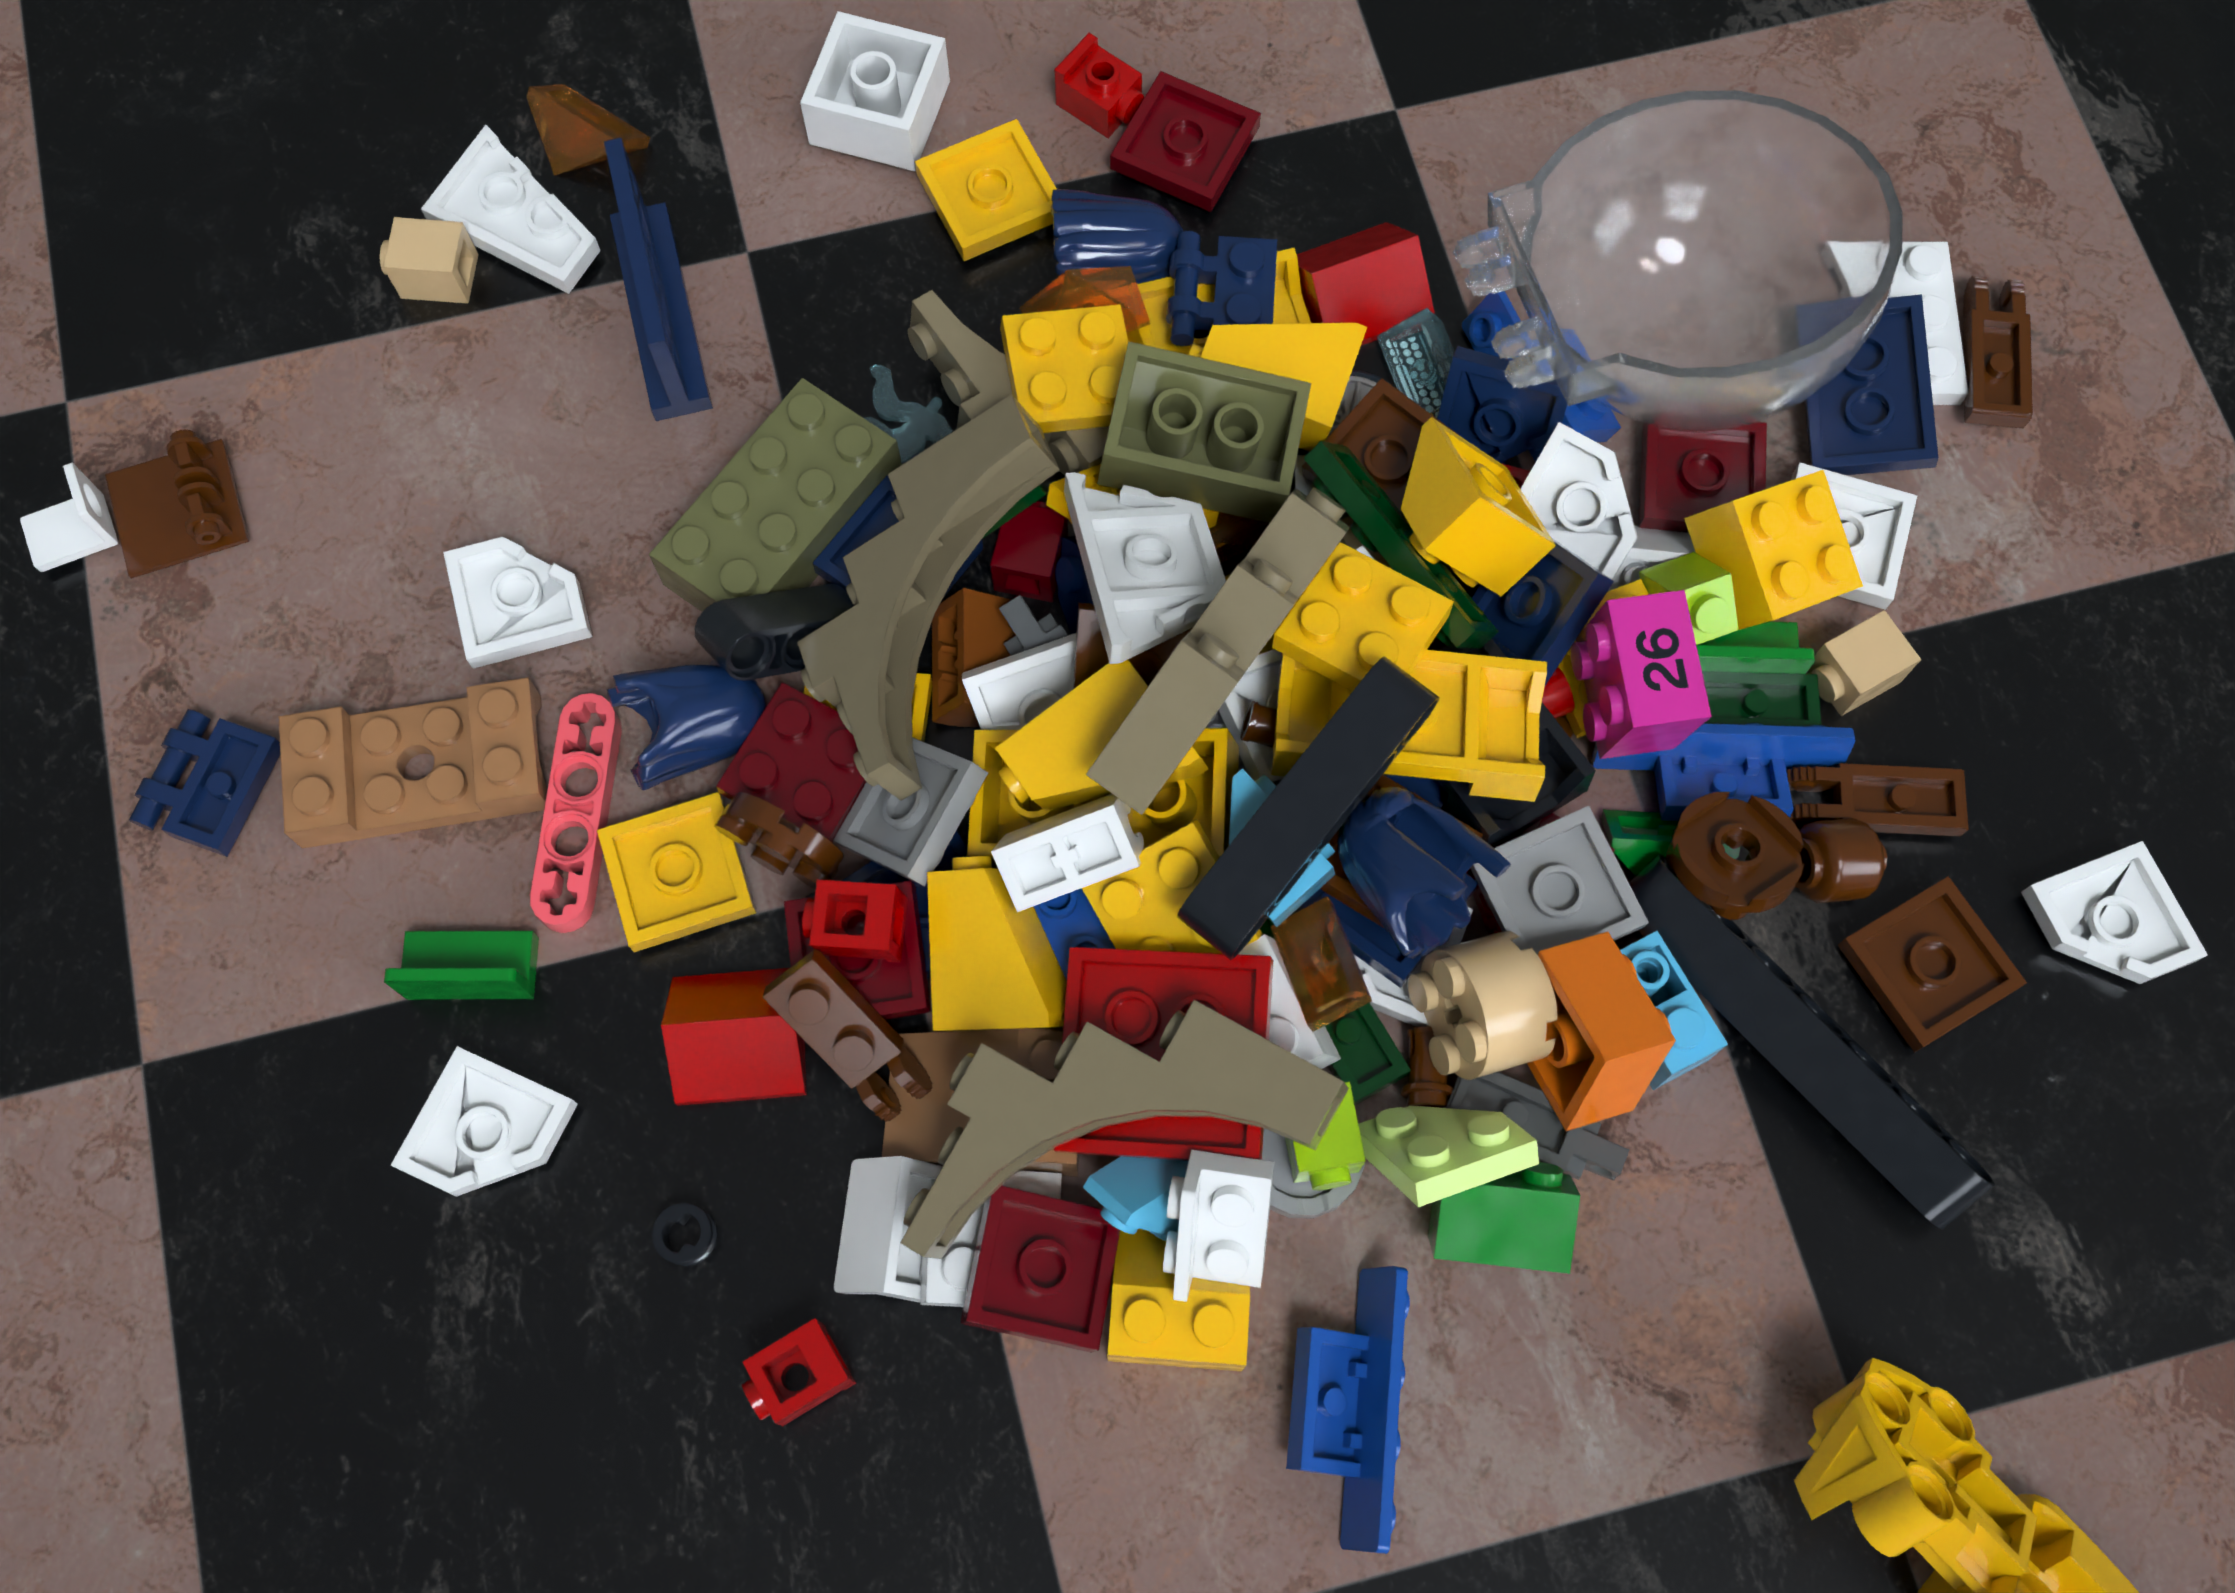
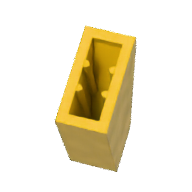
(1300, 351)
(1061, 744)
(986, 957)

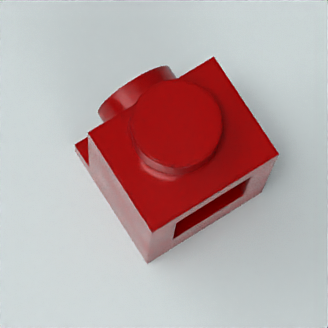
(1097, 87)
(838, 901)
(805, 1346)

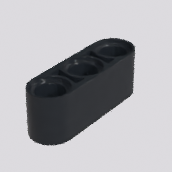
(761, 632)

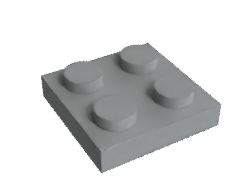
(916, 831)
(1561, 886)

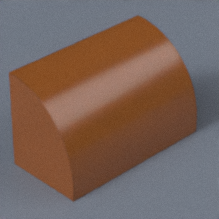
(965, 635)

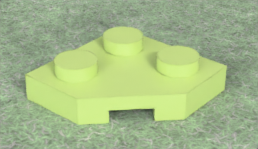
(1445, 1150)

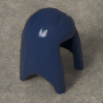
(1112, 232)
(693, 714)
(1412, 866)

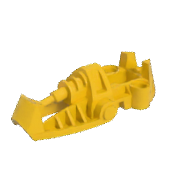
(1927, 1484)

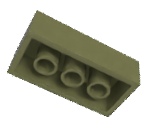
(776, 502)

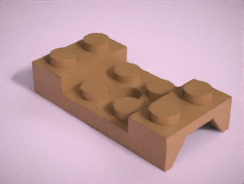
(349, 770)

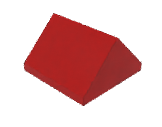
(1366, 279)
(729, 1040)

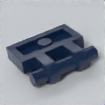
(1242, 280)
(219, 789)

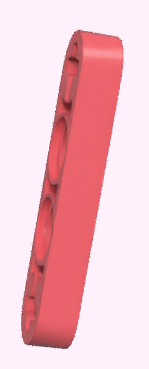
(570, 811)

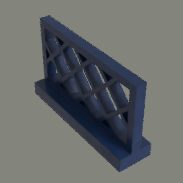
(656, 296)

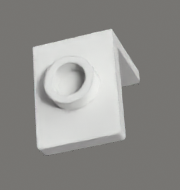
(71, 527)

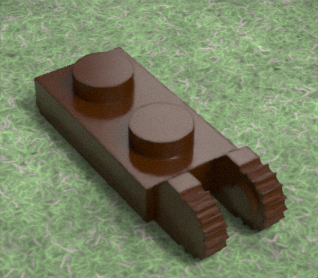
(1997, 356)
(1885, 797)
(846, 1032)

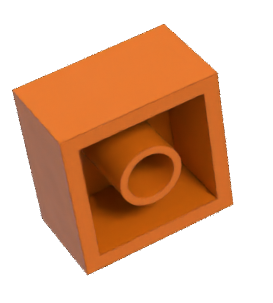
(1604, 1033)

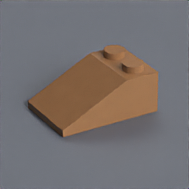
(929, 1121)

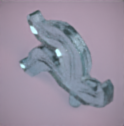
(921, 421)

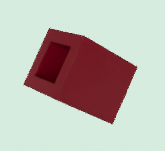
(1029, 553)

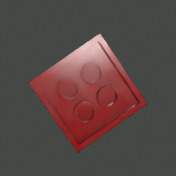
(1133, 1000)

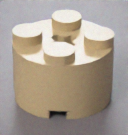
(1484, 1005)

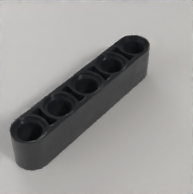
(1307, 807)

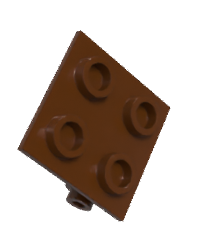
(176, 505)

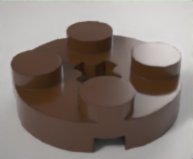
(779, 840)
(1727, 883)

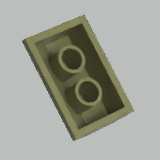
(1204, 432)

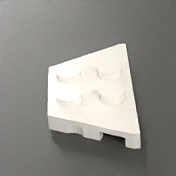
(1144, 563)

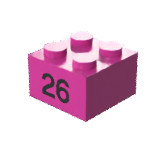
(1640, 675)

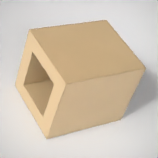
(429, 260)
(1863, 663)

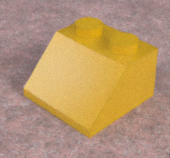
(1470, 512)
(1157, 1330)

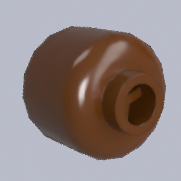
(1840, 860)

